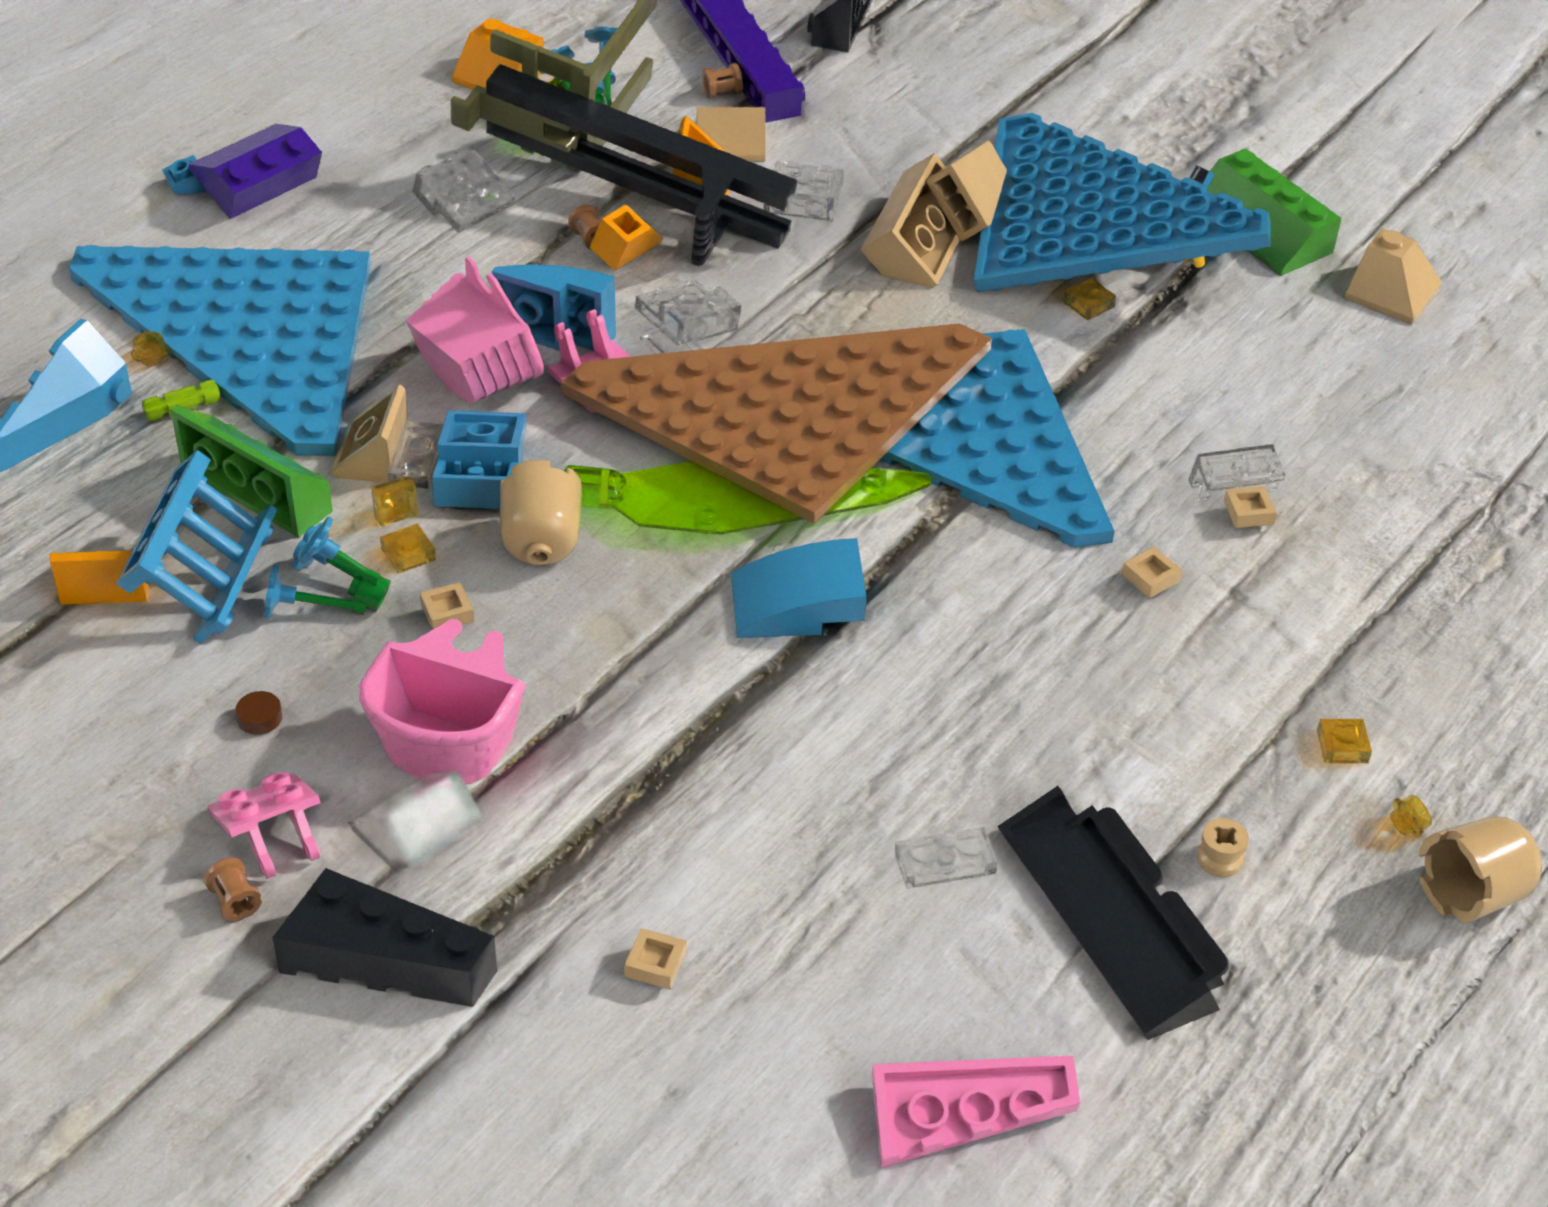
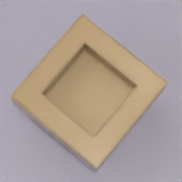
(1250, 507)
(1151, 572)
(446, 604)
(655, 958)

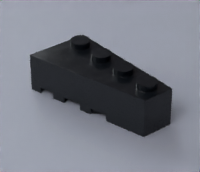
(384, 941)

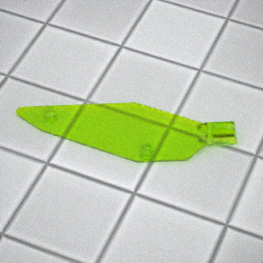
(703, 502)

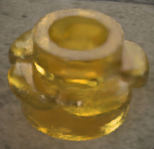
(149, 348)
(1410, 816)

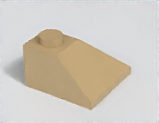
(1394, 277)

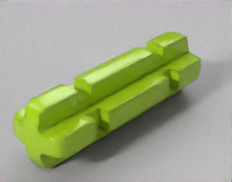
(186, 397)

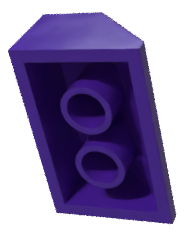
(258, 168)

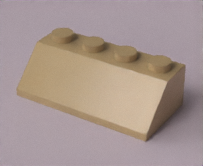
(912, 232)

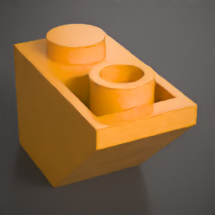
(623, 237)

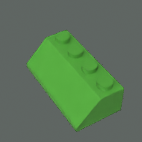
(1300, 224)
(253, 472)

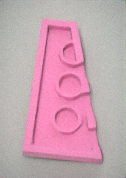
(961, 1101)

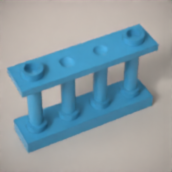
(160, 538)

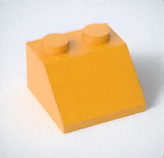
(478, 61)

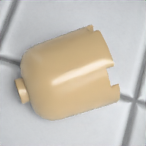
(540, 512)
(1480, 867)

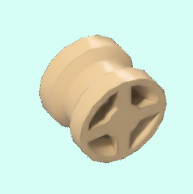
(1222, 847)

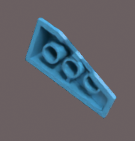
(72, 392)

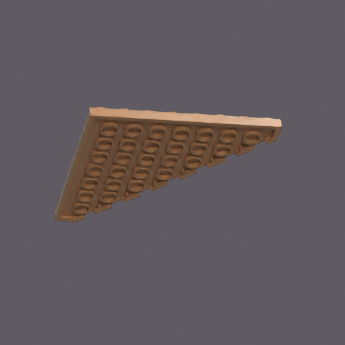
(784, 415)

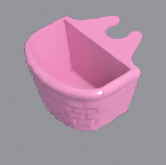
(475, 337)
(442, 705)

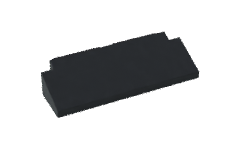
(1106, 894)

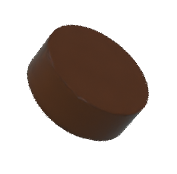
(259, 712)

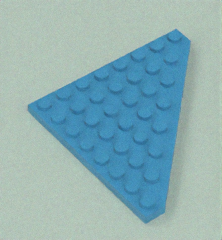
(1093, 210)
(256, 321)
(1008, 446)

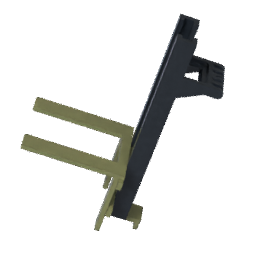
(575, 128)

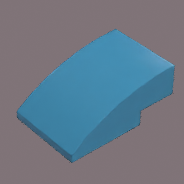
(557, 295)
(475, 456)
(799, 590)

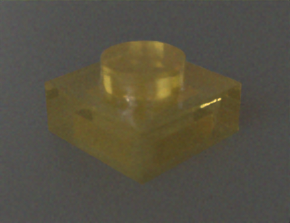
(1089, 298)
(394, 501)
(408, 548)
(1344, 741)

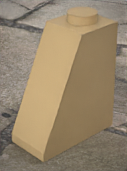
(970, 189)

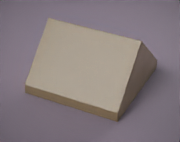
(735, 130)
(372, 439)

